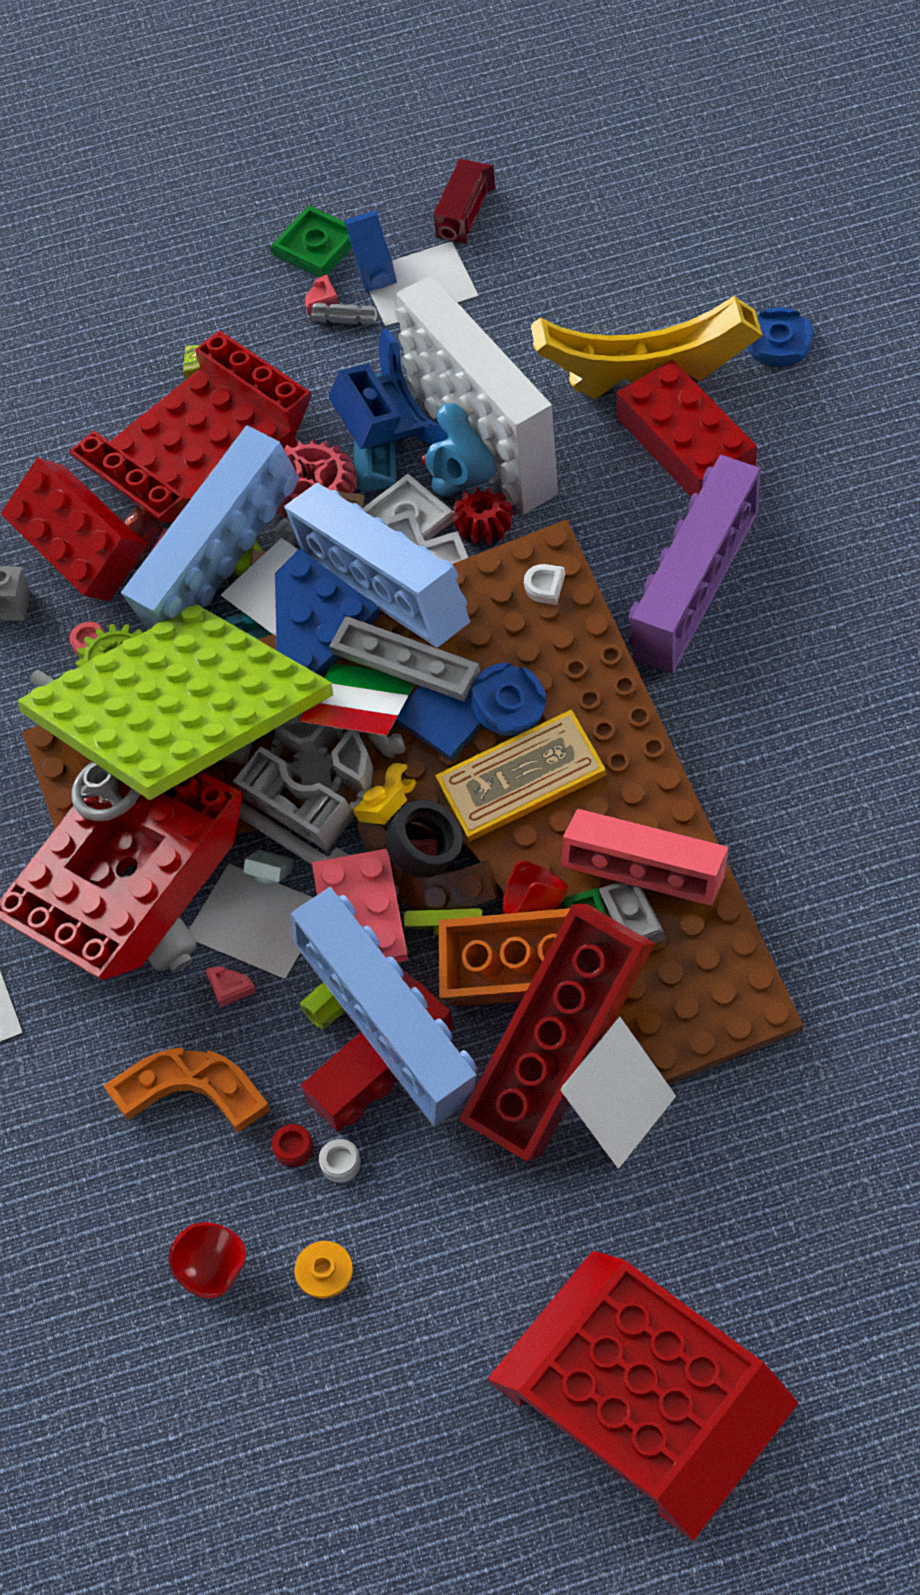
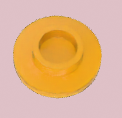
(323, 1269)

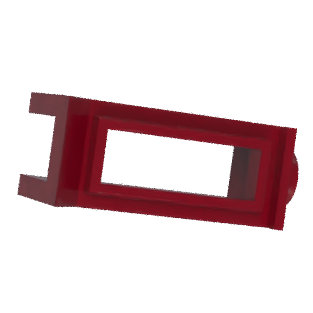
(463, 199)

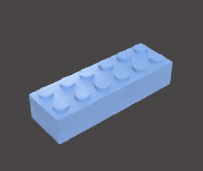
(213, 529)
(380, 564)
(383, 1005)

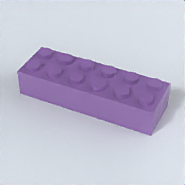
(694, 563)

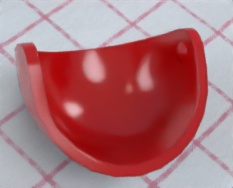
(532, 889)
(207, 1259)

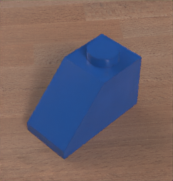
(370, 251)

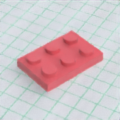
(370, 888)

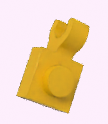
(384, 801)

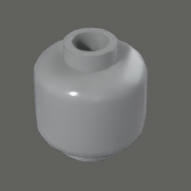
(174, 949)

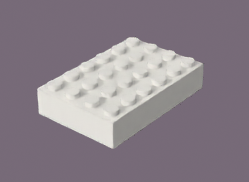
(460, 364)

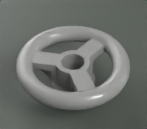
(98, 782)

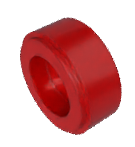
(292, 1145)

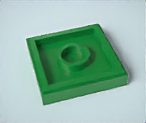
(313, 242)

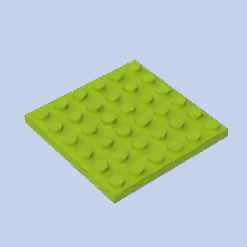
(174, 700)

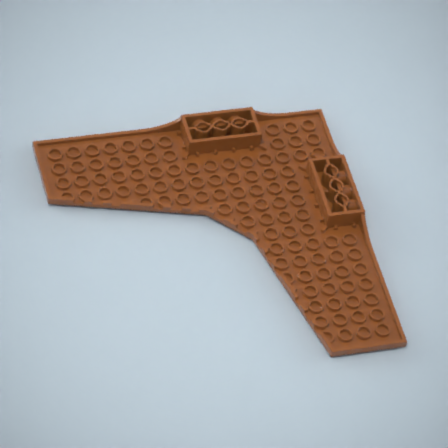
(712, 980)

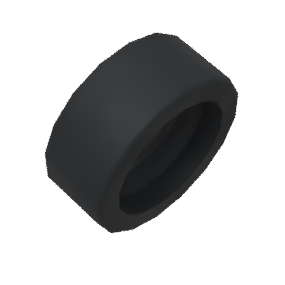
(438, 820)

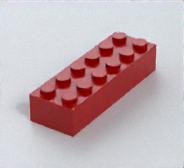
(555, 1029)

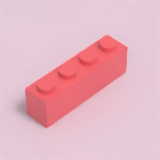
(644, 856)

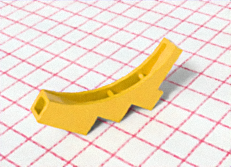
(604, 360)

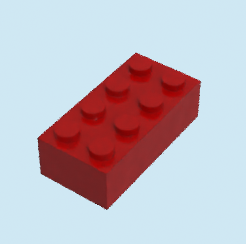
(681, 425)
(73, 529)

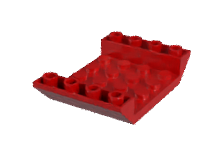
(186, 434)
(647, 1388)

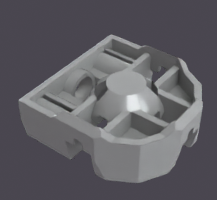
(324, 811)

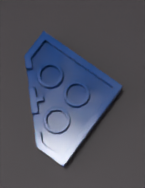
(311, 610)

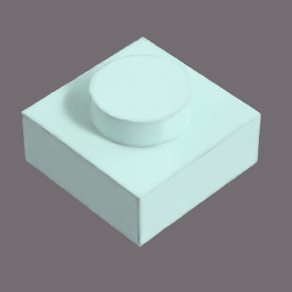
(268, 867)

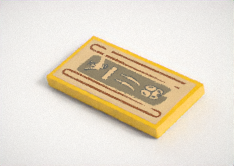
(520, 775)

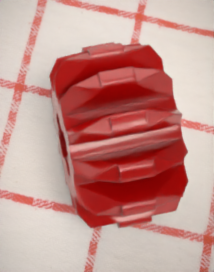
(483, 516)

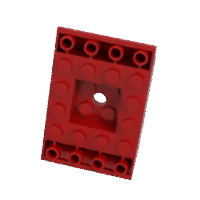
(74, 885)

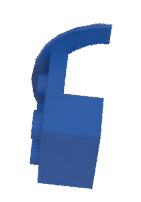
(381, 406)

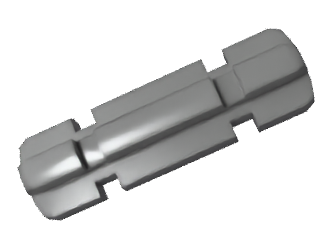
(344, 314)

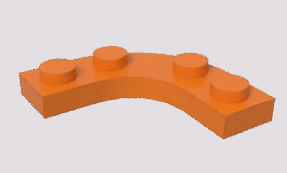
(188, 1071)

